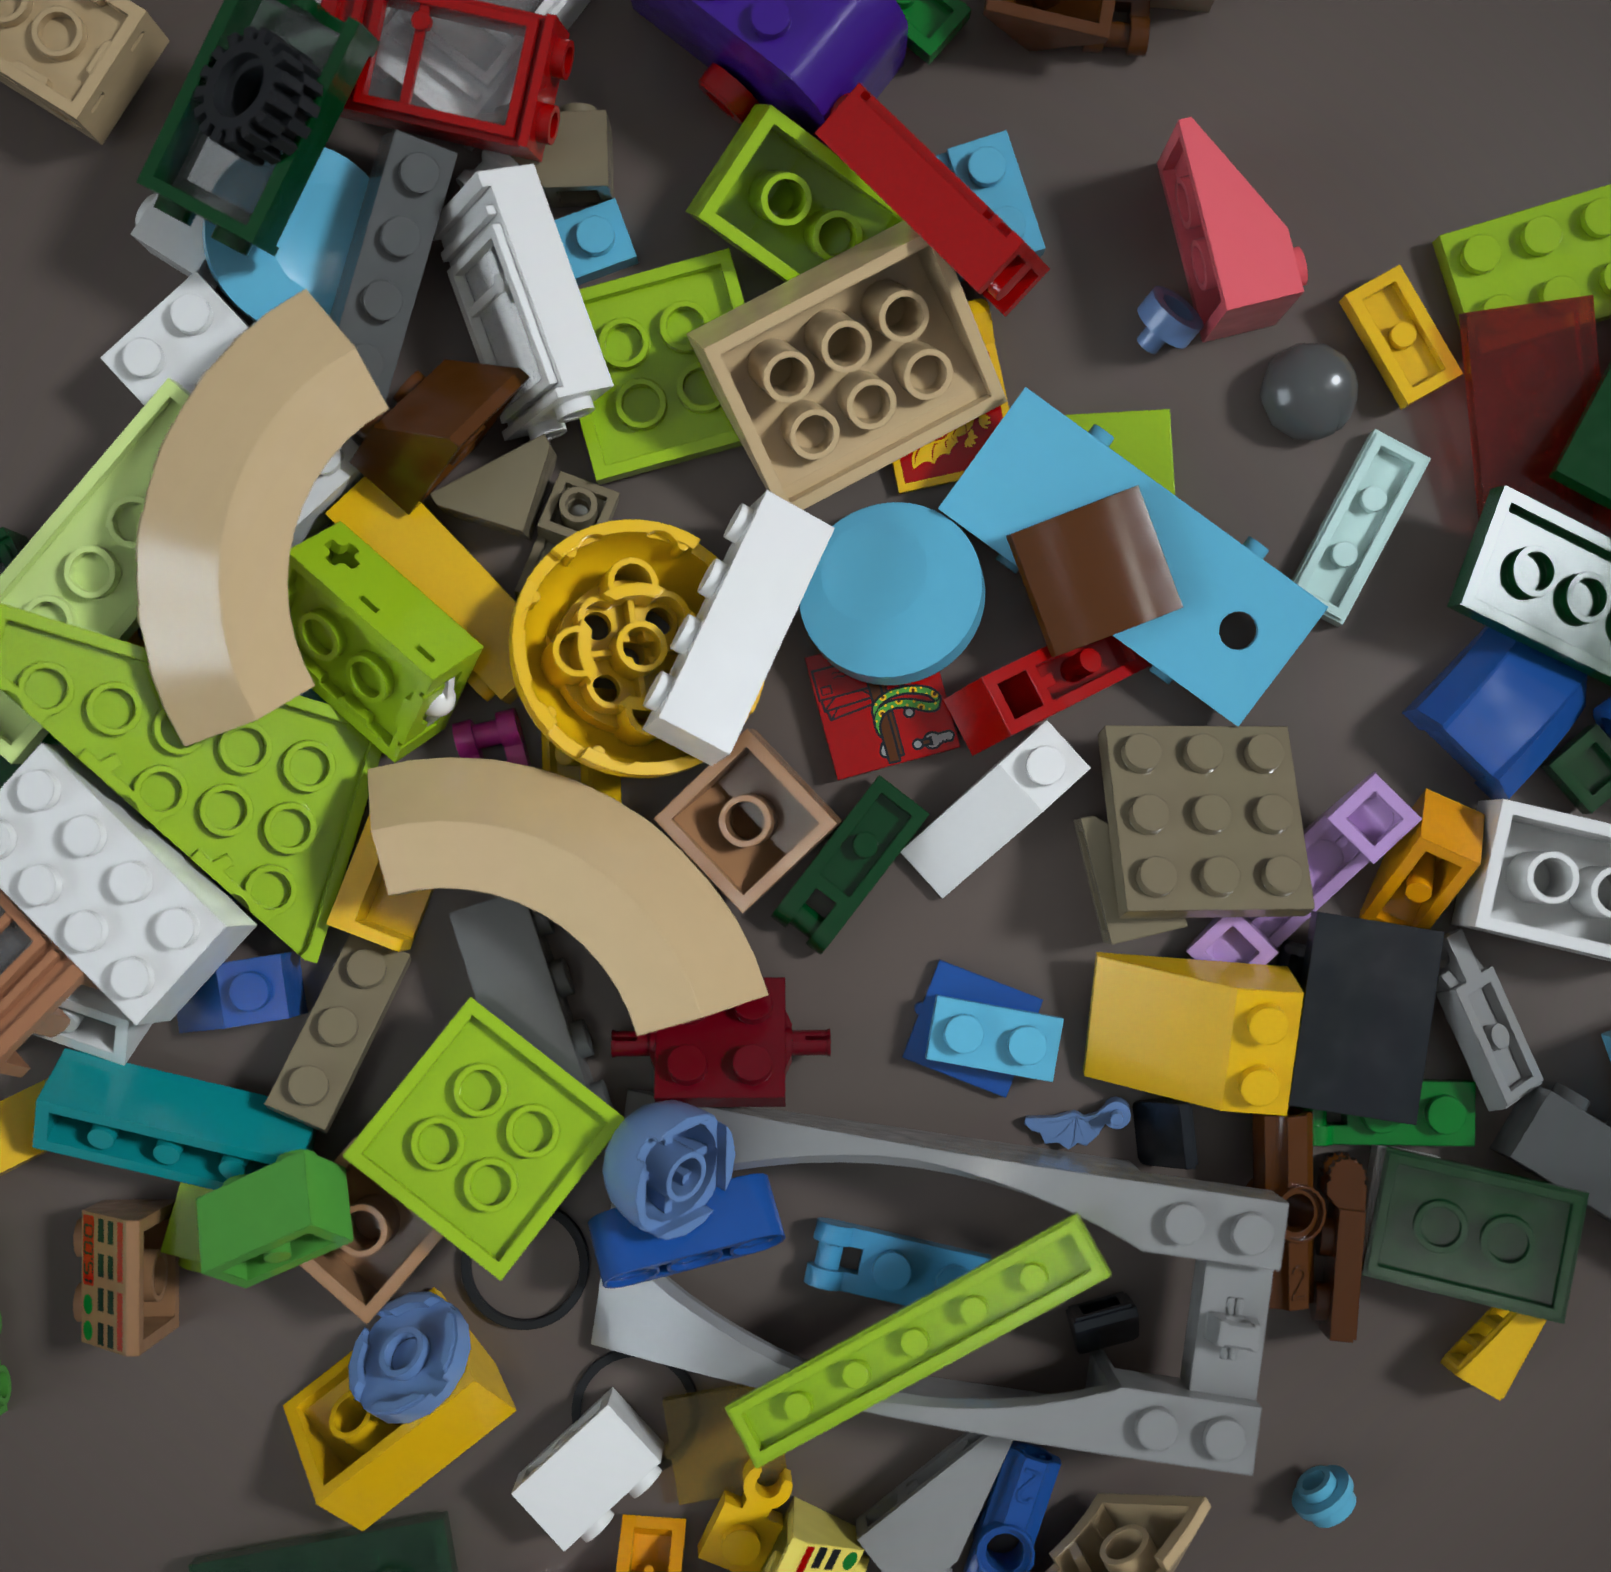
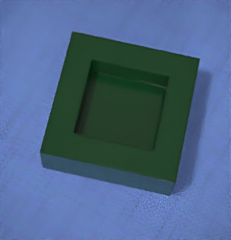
(1583, 769)

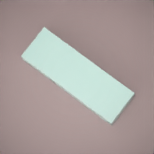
(1359, 523)

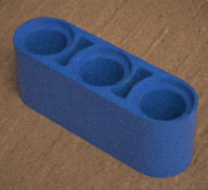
(741, 1224)

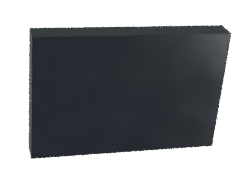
(1365, 1017)

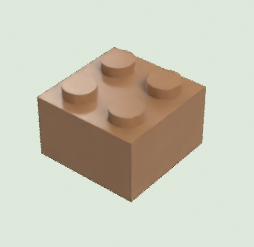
(385, 1248)

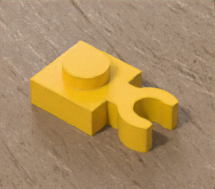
(746, 1525)

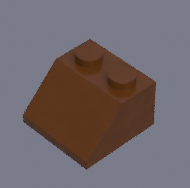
(433, 427)

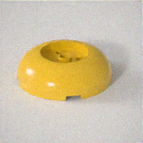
(619, 575)

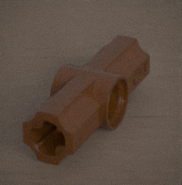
(1286, 1167)

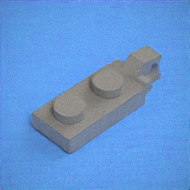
(1484, 1025)

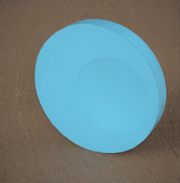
(309, 249)
(894, 594)

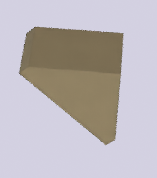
(503, 492)

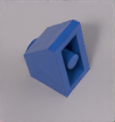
(247, 994)

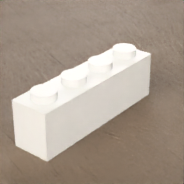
(737, 629)

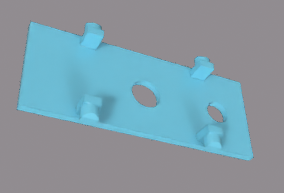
(1049, 465)

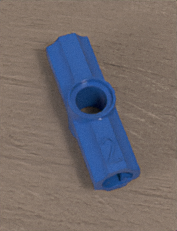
(1015, 1508)

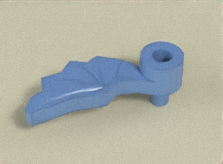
(1074, 1127)

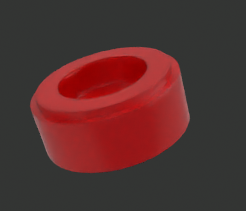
(727, 93)

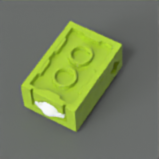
(375, 642)

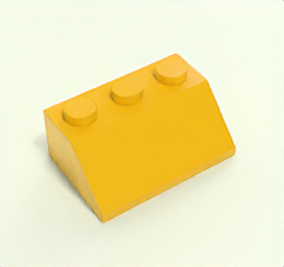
(369, 1466)

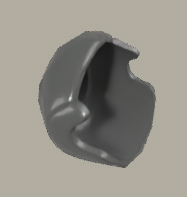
(1309, 391)

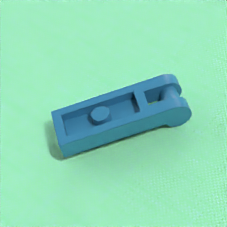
(889, 1265)

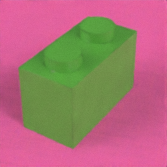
(274, 1218)

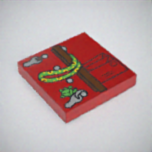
(879, 724)

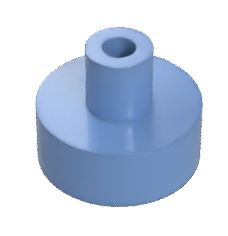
(1167, 320)

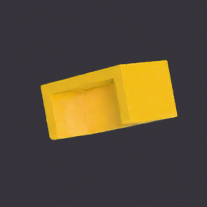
(366, 907)

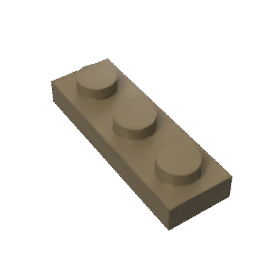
(338, 1033)

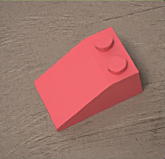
(1228, 238)

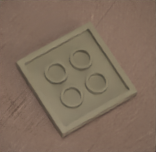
(1204, 822)

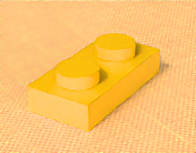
(1400, 337)

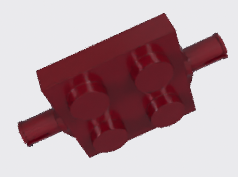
(727, 1056)

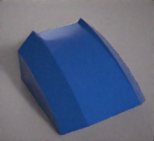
(1500, 710)

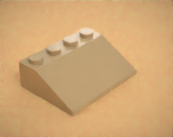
(849, 366)

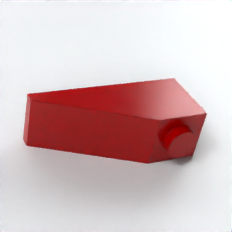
(1037, 689)

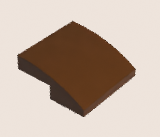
(1094, 571)

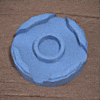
(409, 1358)

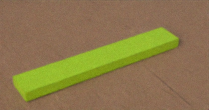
(918, 1340)

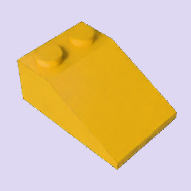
(1195, 1030)

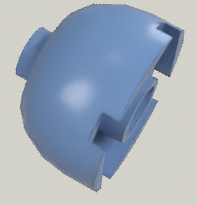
(667, 1167)

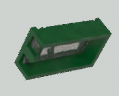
(208, 181)

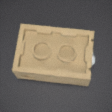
(78, 57)

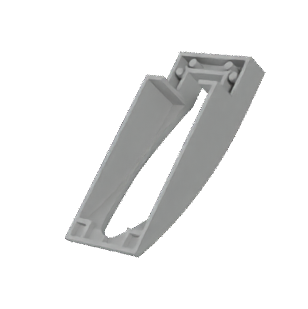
(1190, 1421)

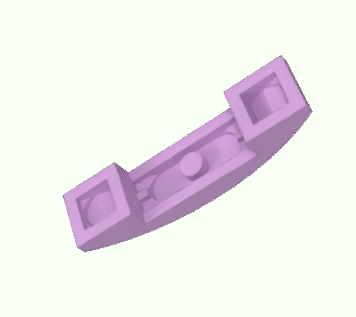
(1338, 846)

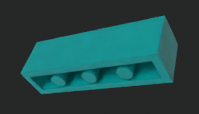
(159, 1122)

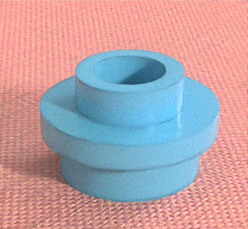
(1324, 1495)

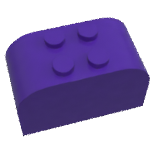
(791, 50)

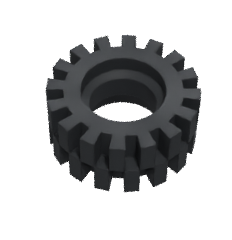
(258, 96)

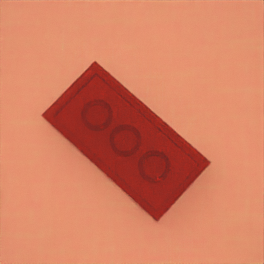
(1525, 390)

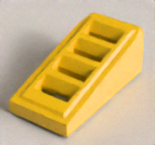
(1493, 1350)

